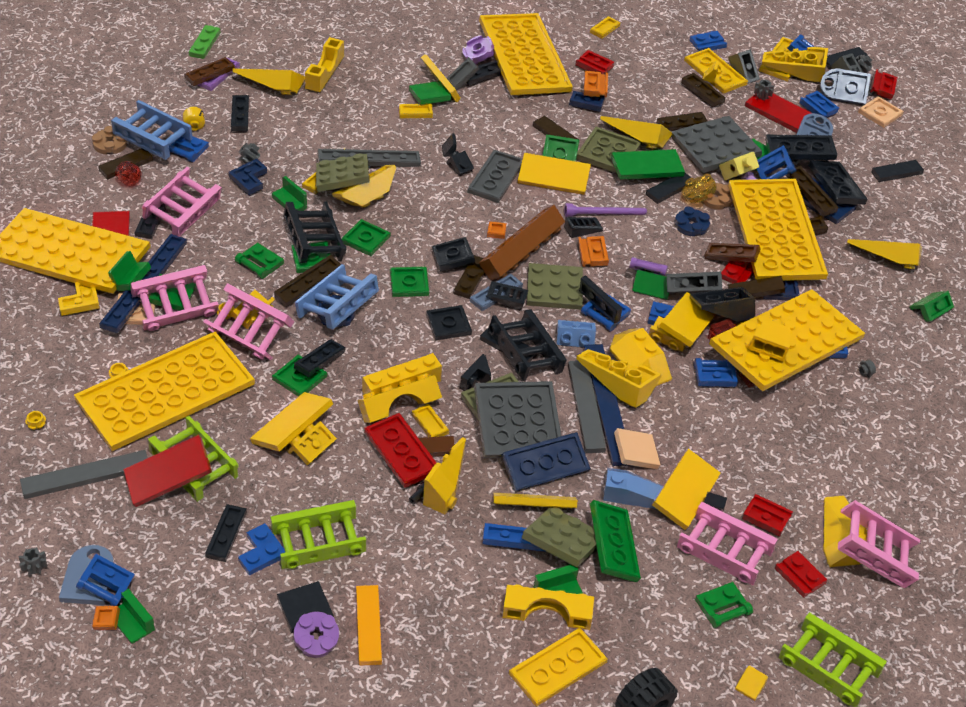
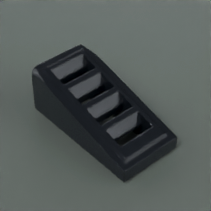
(578, 226)
(506, 300)

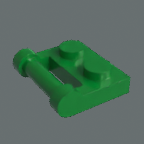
(262, 256)
(721, 599)

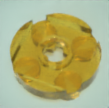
(698, 188)

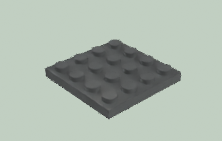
(714, 143)
(515, 415)

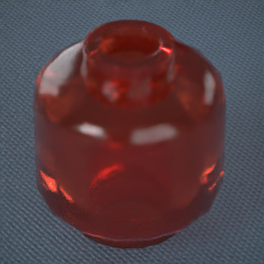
(128, 173)

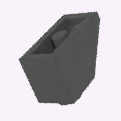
(745, 65)

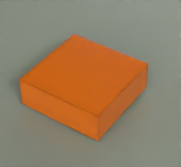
(496, 230)
(106, 618)

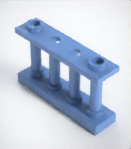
(149, 141)
(341, 307)

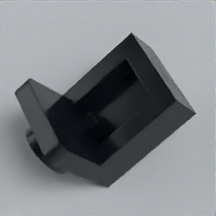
(460, 162)

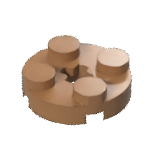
(103, 141)
(723, 200)

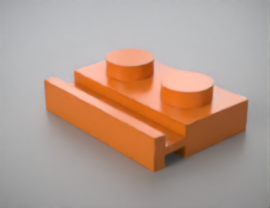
(595, 84)
(593, 251)

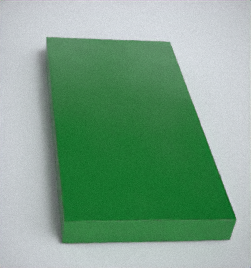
(647, 164)
(614, 541)

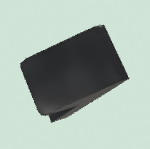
(477, 372)

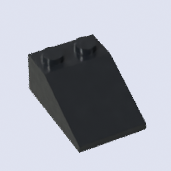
(729, 303)

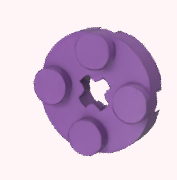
(486, 49)
(306, 642)

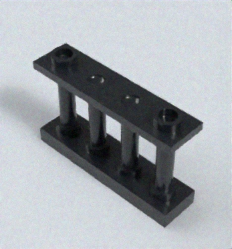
(300, 237)
(537, 334)

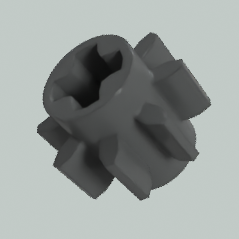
(864, 63)
(763, 89)
(249, 152)
(33, 561)

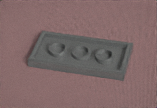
(495, 176)

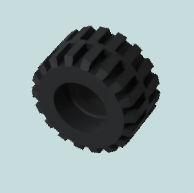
(647, 689)

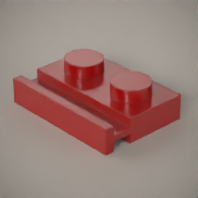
(594, 62)
(884, 84)
(737, 272)
(767, 515)
(800, 574)

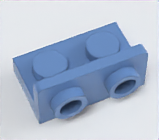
(575, 333)

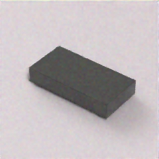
(463, 73)

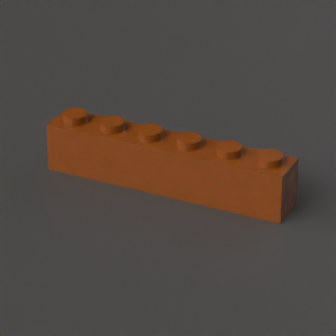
(522, 242)

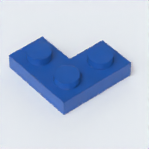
(266, 550)

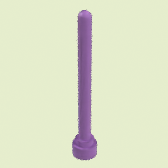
(571, 210)

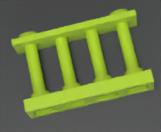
(194, 428)
(314, 517)
(843, 645)

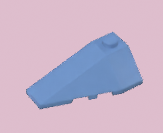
(630, 488)

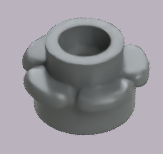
(867, 368)

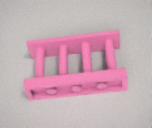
(189, 215)
(178, 280)
(249, 303)
(734, 528)
(872, 557)

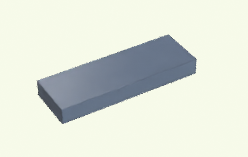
(483, 303)

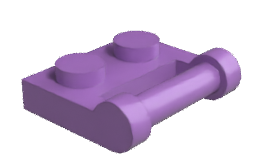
(643, 265)

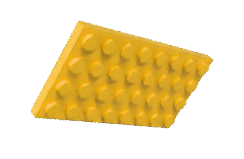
(525, 54)
(777, 220)
(66, 249)
(815, 334)
(163, 390)

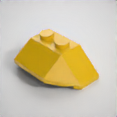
(362, 194)
(640, 349)

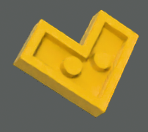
(84, 300)

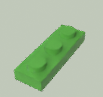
(204, 42)

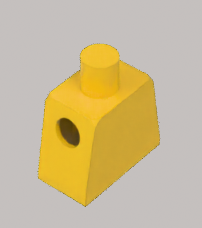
(771, 339)

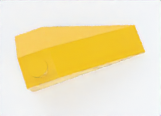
(804, 64)
(282, 80)
(647, 133)
(898, 252)
(625, 381)
(443, 480)
(836, 529)

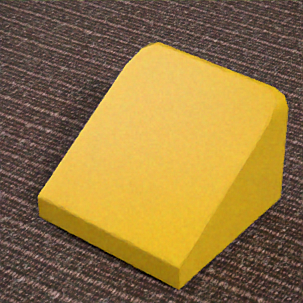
(711, 73)
(751, 683)

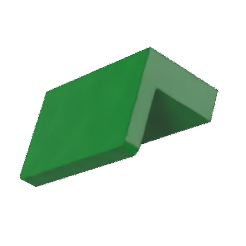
(290, 193)
(128, 271)
(650, 284)
(934, 305)
(559, 580)
(133, 618)

